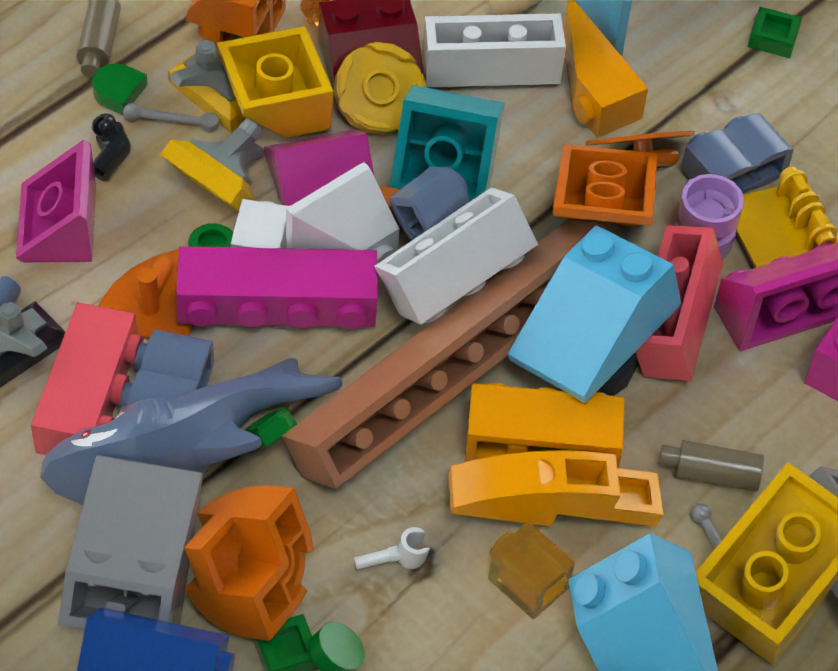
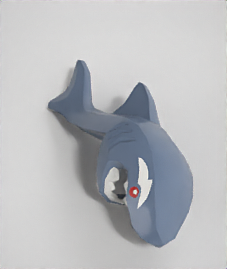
(181, 431)

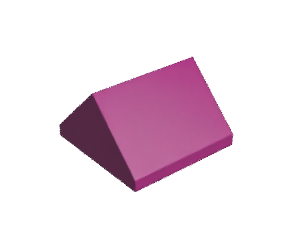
(313, 162)
(59, 210)

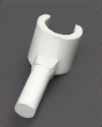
(403, 553)

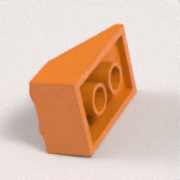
(606, 185)

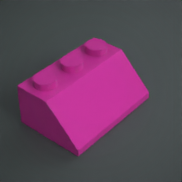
(780, 297)

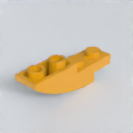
(551, 483)

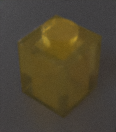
(529, 569)

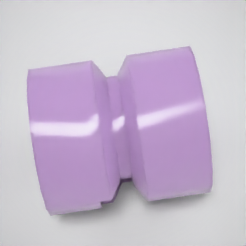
(712, 203)

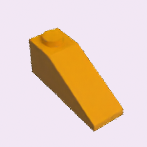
(601, 83)

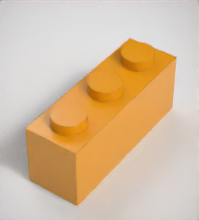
(541, 420)

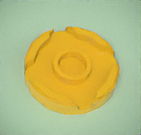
(373, 86)

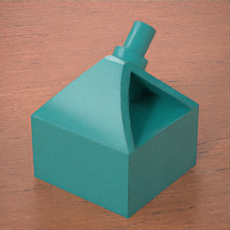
(447, 132)

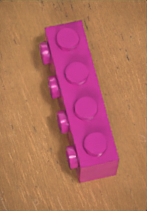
(277, 287)

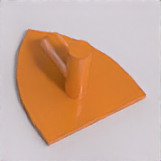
(643, 143)
(150, 294)

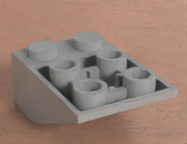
(131, 542)

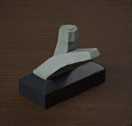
(25, 338)

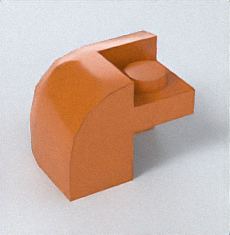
(225, 18)
(250, 560)

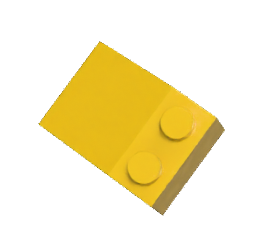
(774, 564)

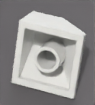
(344, 216)

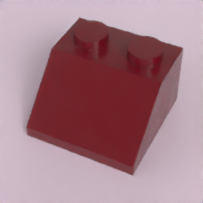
(354, 23)

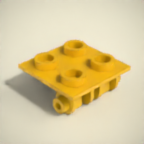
(784, 220)

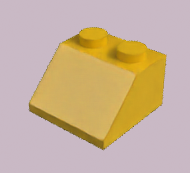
(279, 81)

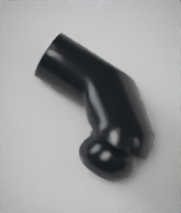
(112, 143)

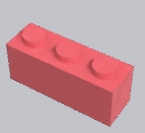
(676, 344)
(86, 374)

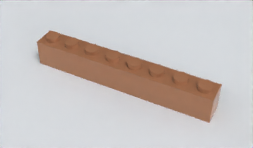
(427, 368)

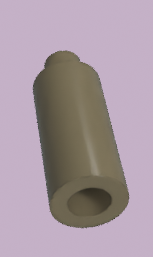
(98, 35)
(714, 464)

